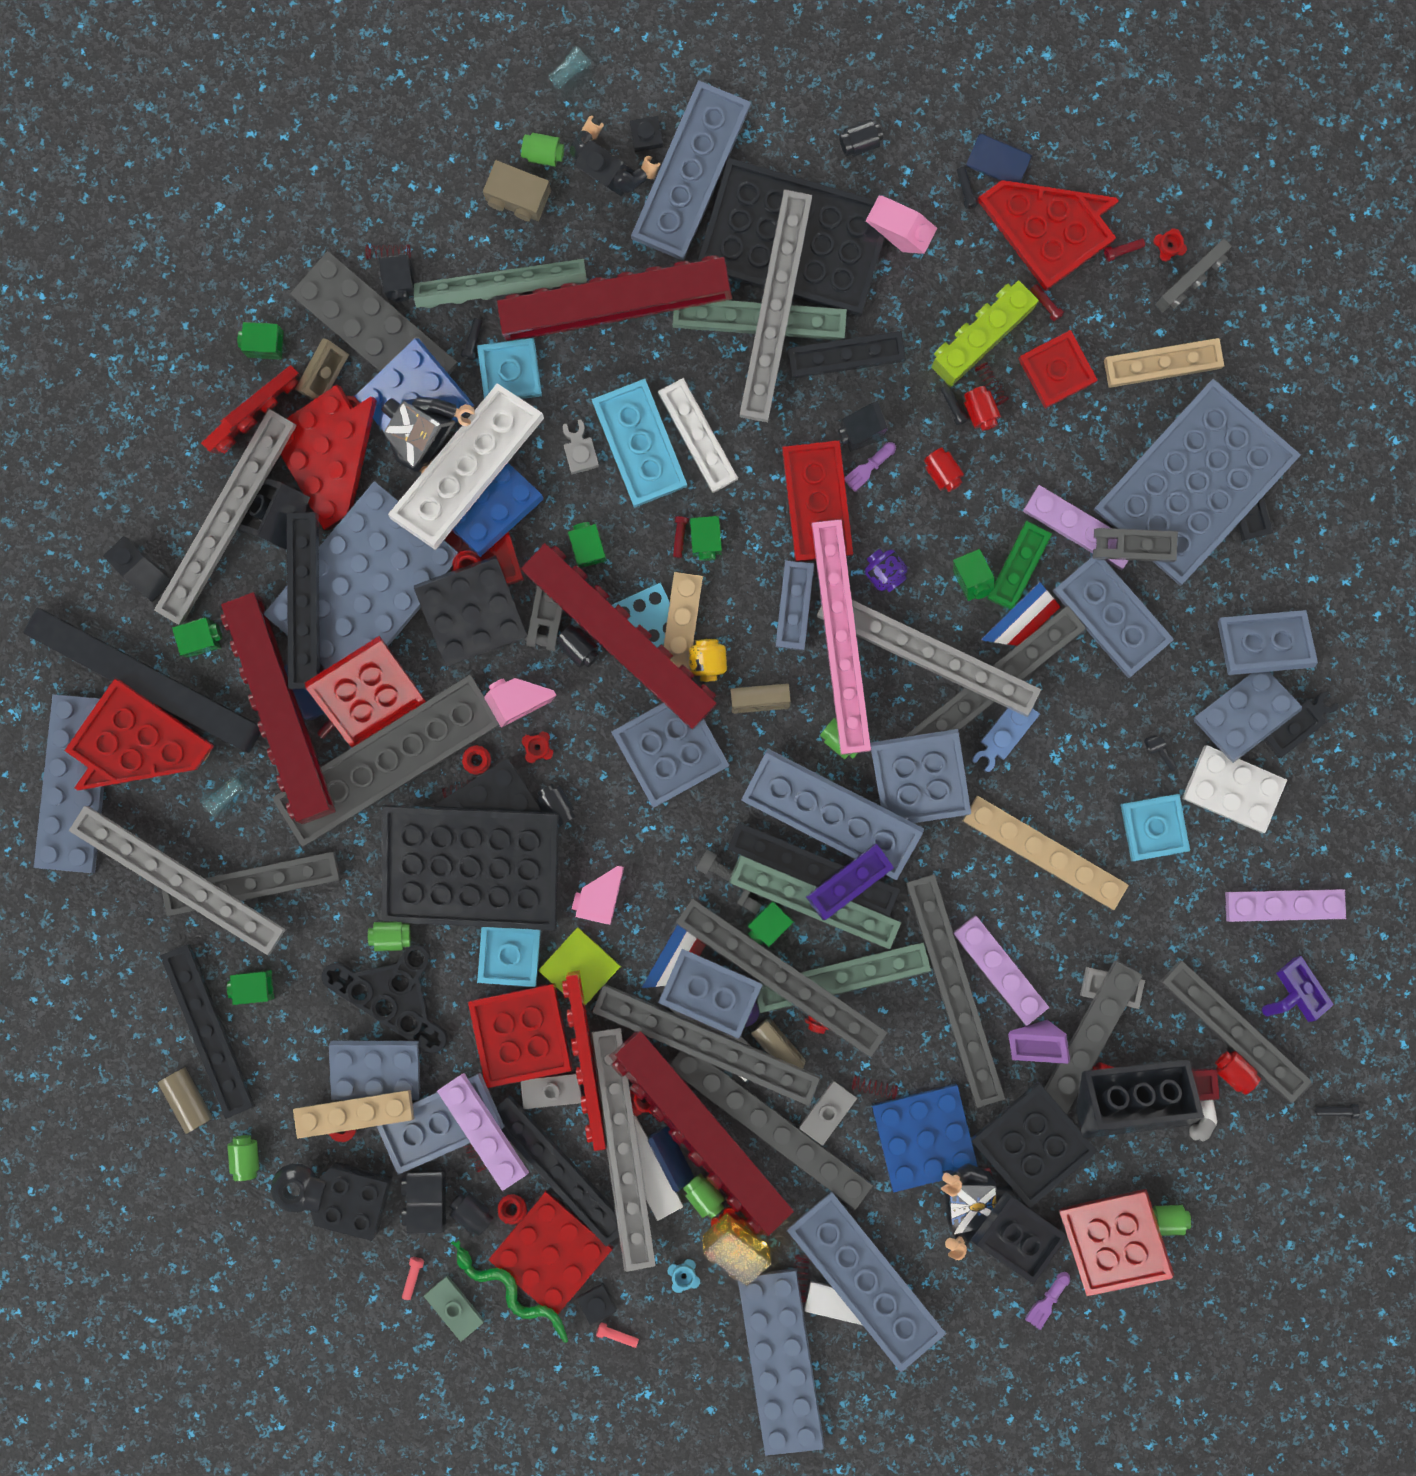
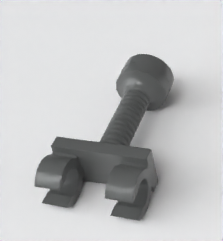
(709, 864)

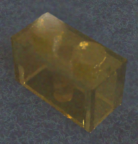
(736, 1250)

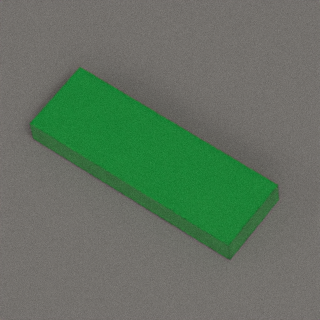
(1019, 565)

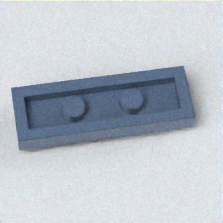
(794, 605)

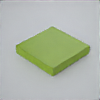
(581, 954)

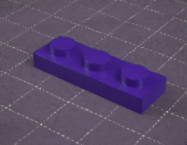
(849, 882)

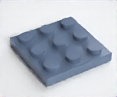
(668, 753)
(922, 776)

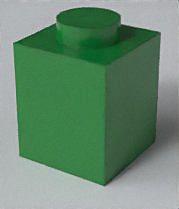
(261, 340)
(705, 537)
(586, 545)
(973, 575)
(197, 637)
(769, 924)
(250, 987)

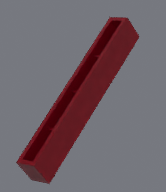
(614, 298)
(618, 636)
(277, 708)
(701, 1134)

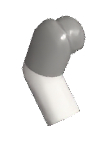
(1207, 1124)

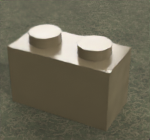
(516, 191)

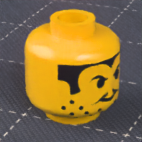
(707, 659)

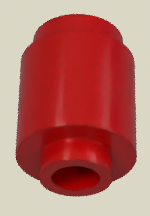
(982, 408)
(944, 470)
(1237, 1072)

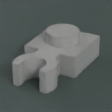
(580, 451)

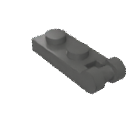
(1136, 545)
(547, 614)

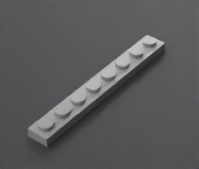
(775, 306)
(225, 517)
(943, 660)
(177, 880)
(622, 1154)

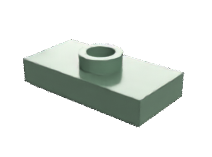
(454, 1308)

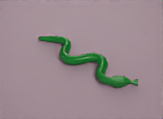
(465, 1262)

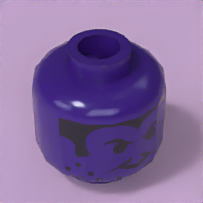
(885, 570)

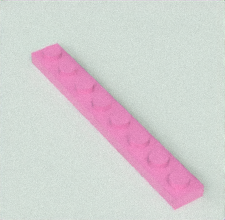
(841, 637)

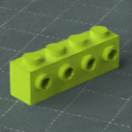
(986, 332)

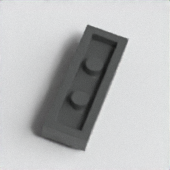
(1194, 277)

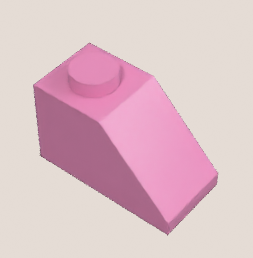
(901, 225)
(516, 699)
(599, 897)

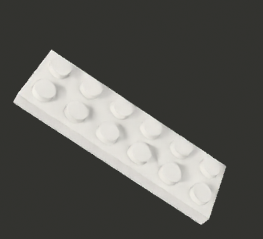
(466, 466)

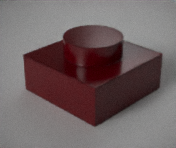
(1206, 1083)

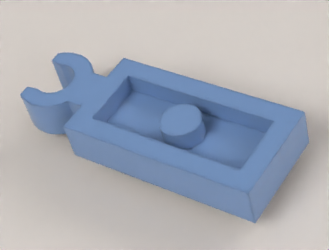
(1004, 736)

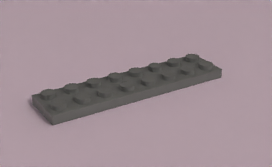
(398, 755)

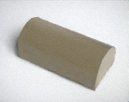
(322, 370)
(760, 698)
(776, 1043)
(185, 1100)

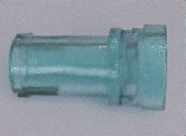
(574, 63)
(222, 796)

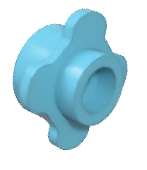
(680, 1284)

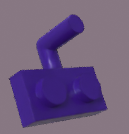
(1302, 990)

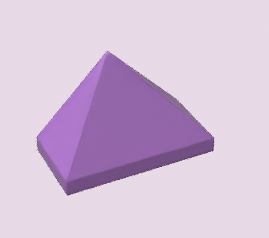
(1039, 1043)

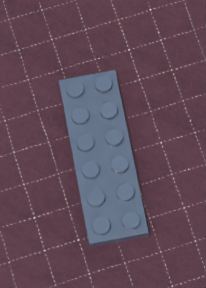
(691, 170)
(60, 801)
(830, 811)
(866, 1281)
(781, 1363)

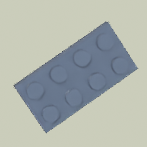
(1113, 615)
(432, 1130)

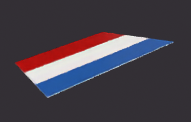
(1024, 618)
(664, 965)

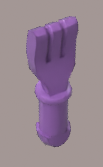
(862, 473)
(1042, 1308)

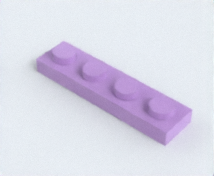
(1068, 521)
(1285, 905)
(1000, 970)
(483, 1131)

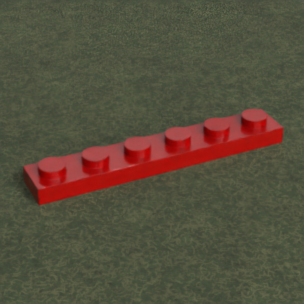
(582, 1047)

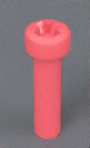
(415, 1263)
(616, 1335)

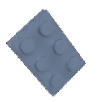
(1267, 642)
(1247, 714)
(710, 993)
(373, 1068)

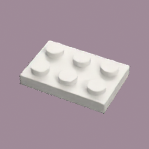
(1234, 789)

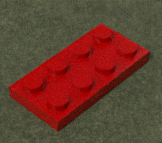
(815, 493)

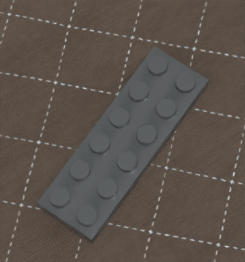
(360, 315)

